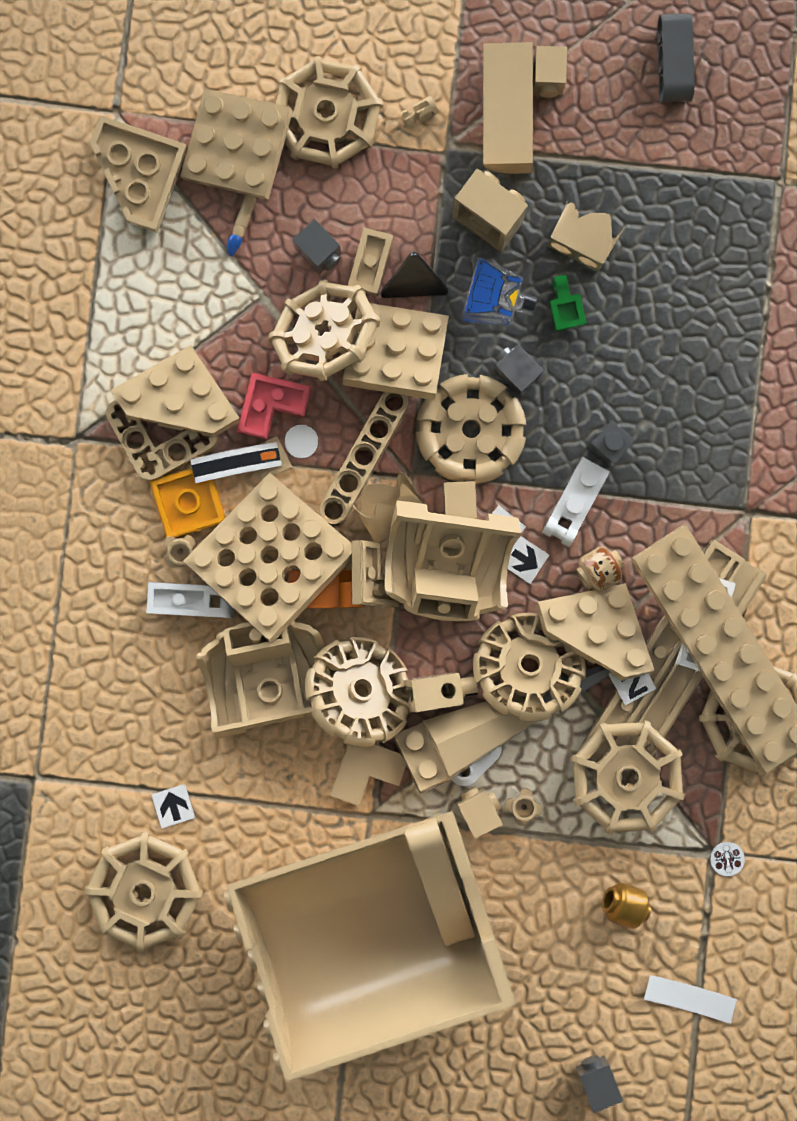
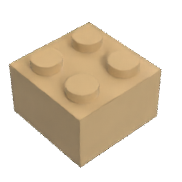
(489, 209)

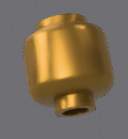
(626, 905)

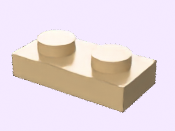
(371, 260)

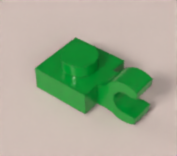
(566, 309)

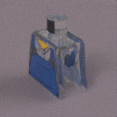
(495, 295)

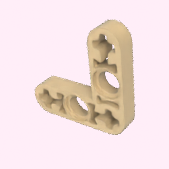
(160, 453)

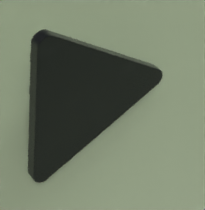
(413, 280)

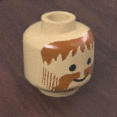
(600, 569)

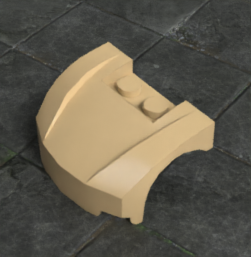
(448, 563)
(258, 680)

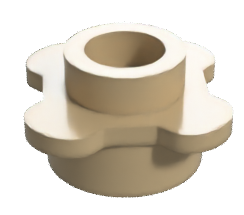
(173, 557)
(532, 809)

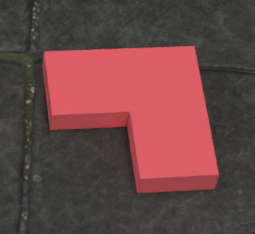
(264, 398)

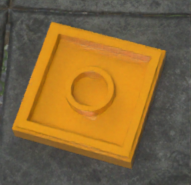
(187, 505)

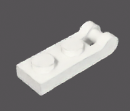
(576, 500)
(185, 600)

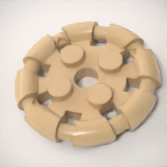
(476, 411)
(523, 683)
(347, 703)

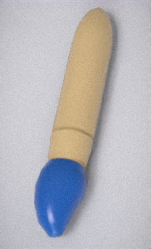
(241, 223)

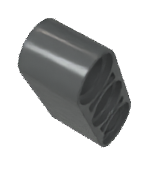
(675, 57)

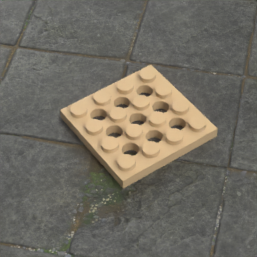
(292, 597)

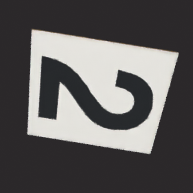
(633, 688)

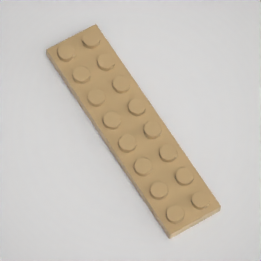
(721, 646)

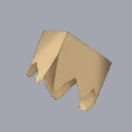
(583, 238)
(379, 504)

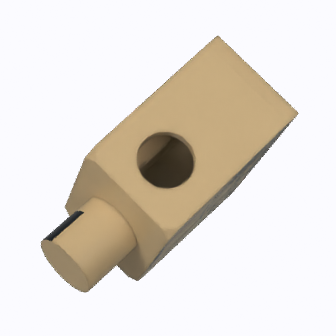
(428, 694)

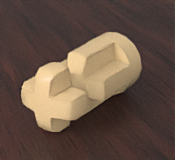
(422, 111)

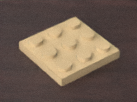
(236, 143)
(401, 354)

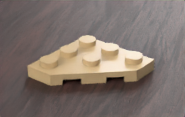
(139, 169)
(177, 396)
(599, 629)

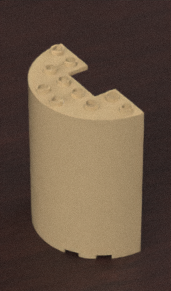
(357, 952)

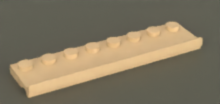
(674, 682)

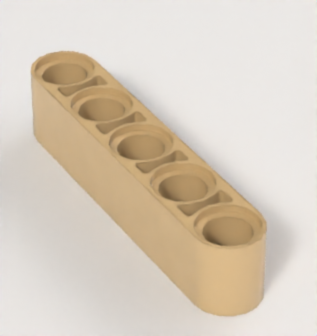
(362, 473)
(440, 882)

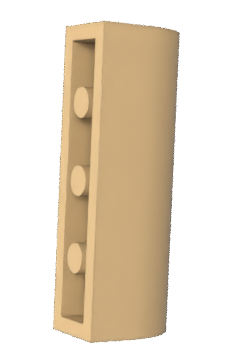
(508, 107)

